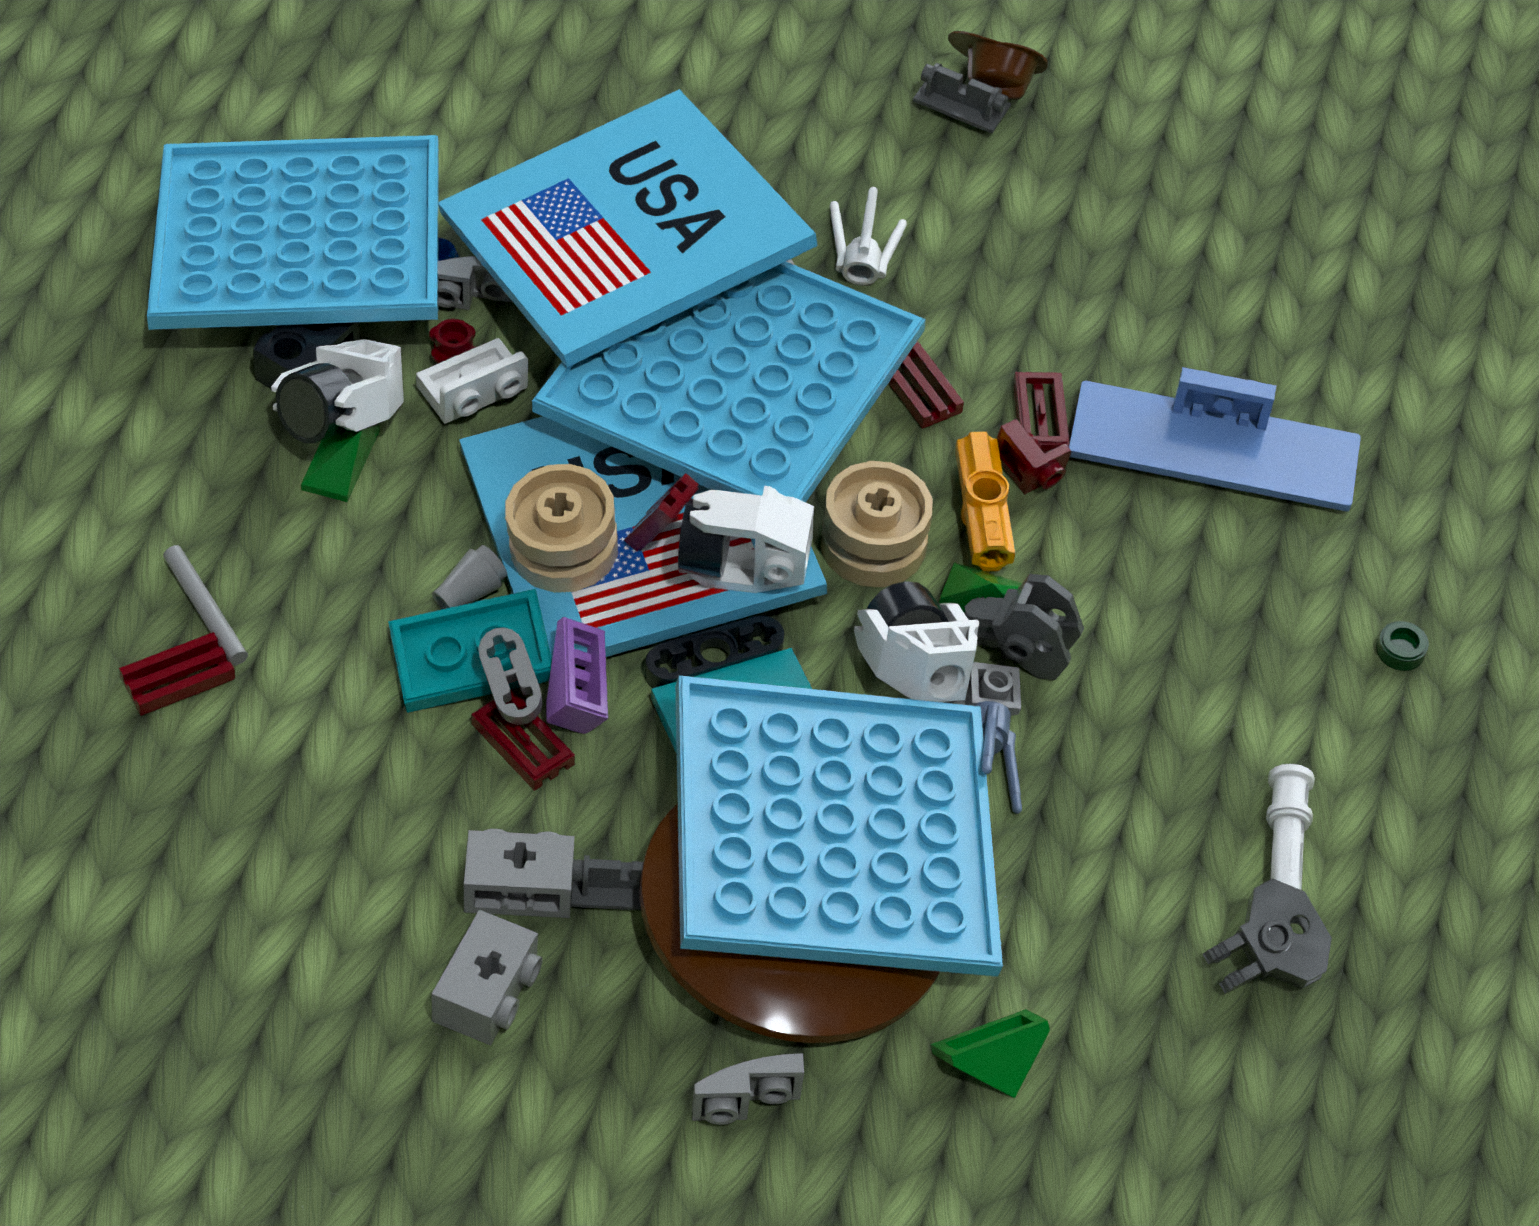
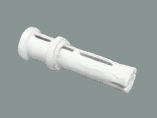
(1289, 819)

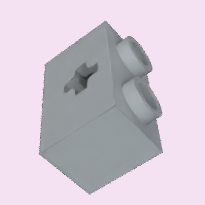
(518, 873)
(485, 978)

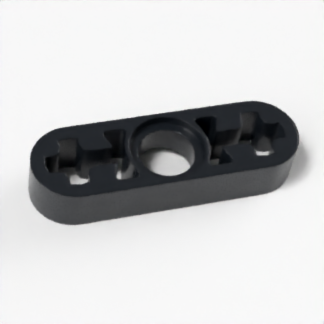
(728, 637)

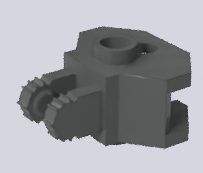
(1027, 626)
(1271, 941)

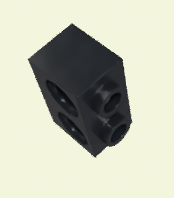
(296, 346)

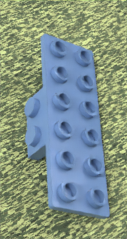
(1216, 436)

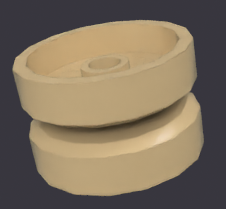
(876, 523)
(561, 528)

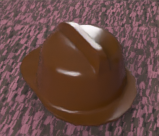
(999, 63)

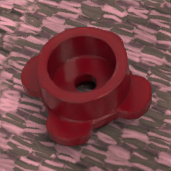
(451, 339)

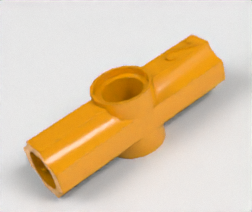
(984, 501)

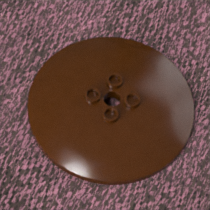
(766, 993)

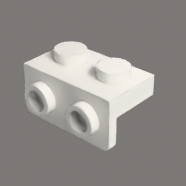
(473, 380)

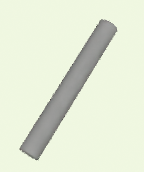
(205, 604)

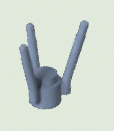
(998, 736)

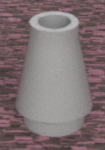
(471, 579)

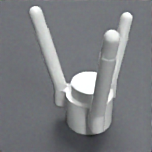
(862, 259)

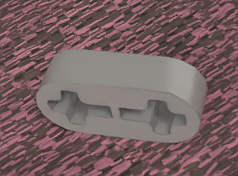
(500, 679)

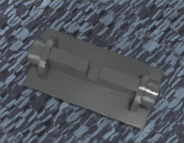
(971, 103)
(606, 884)

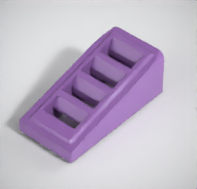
(565, 704)

